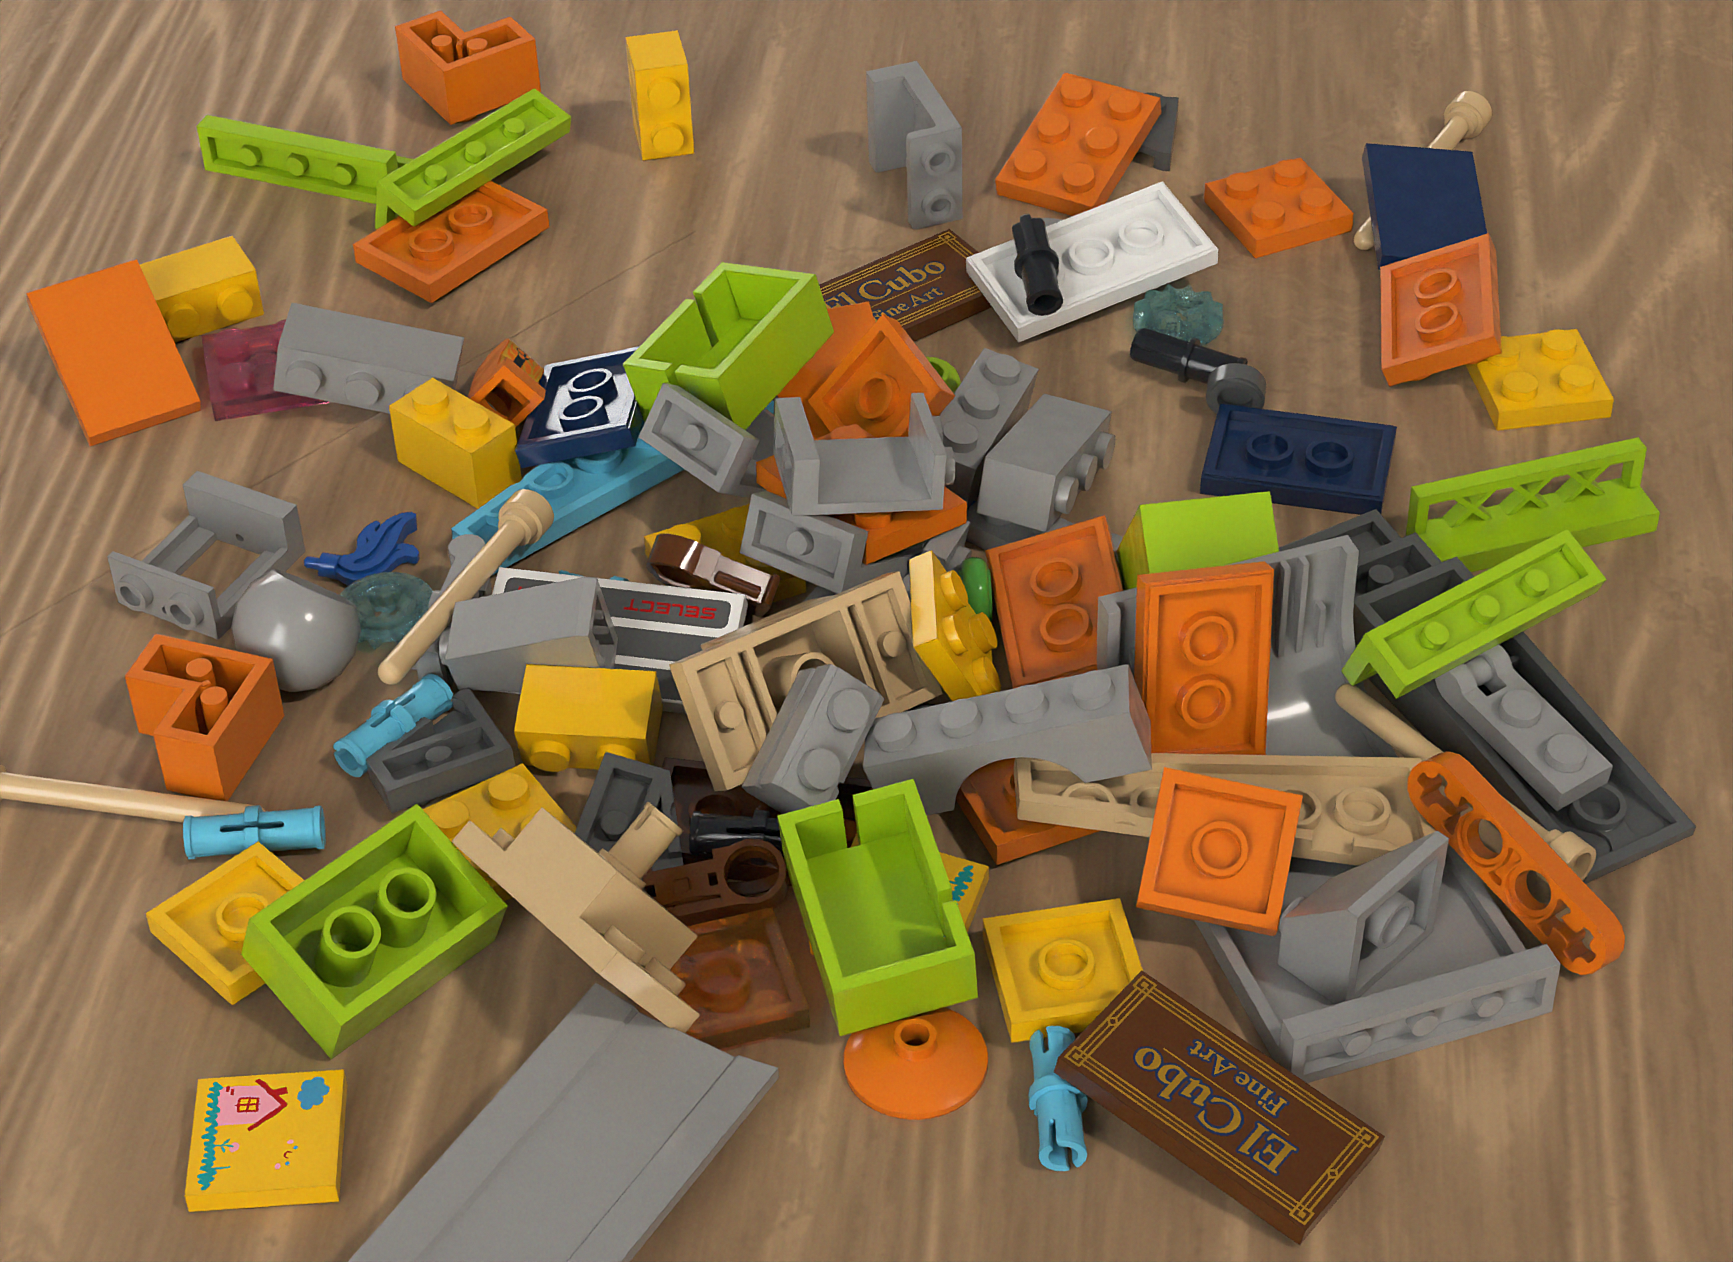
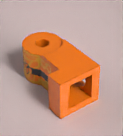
(508, 383)

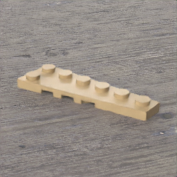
(1346, 816)

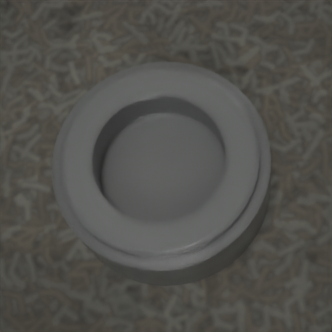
(1235, 385)

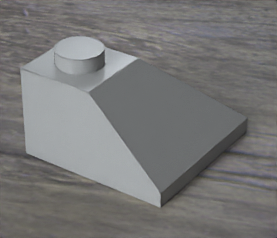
(1364, 920)

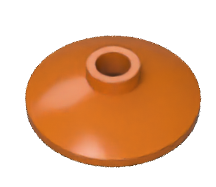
(917, 1065)

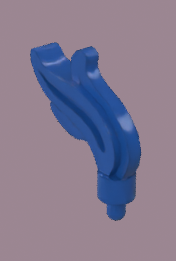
(377, 551)

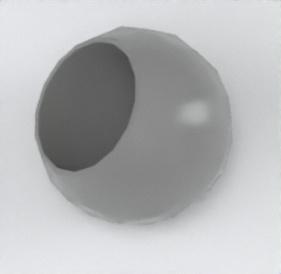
(299, 626)

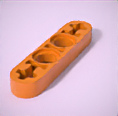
(1508, 870)

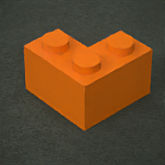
(467, 70)
(206, 712)

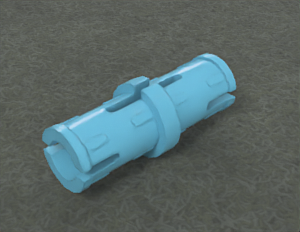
(391, 720)
(236, 832)
(1056, 1103)

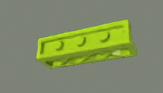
(294, 158)
(470, 159)
(1495, 533)
(1476, 615)

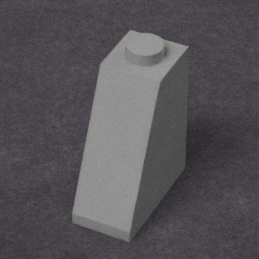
(535, 625)

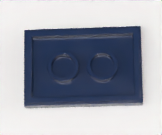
(1420, 199)
(583, 411)
(1299, 459)

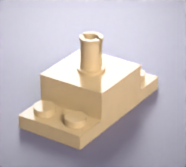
(744, 676)
(597, 901)

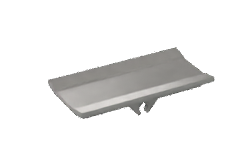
(578, 1146)

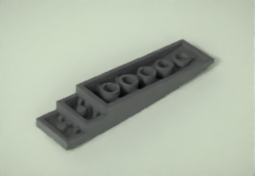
(1620, 819)

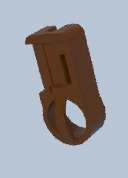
(691, 565)
(702, 890)

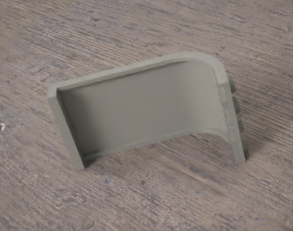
(1461, 976)

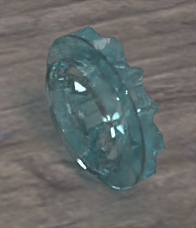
(1159, 314)
(385, 594)

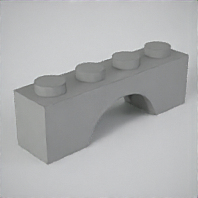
(1079, 721)

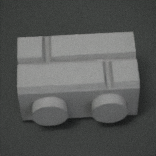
(813, 739)

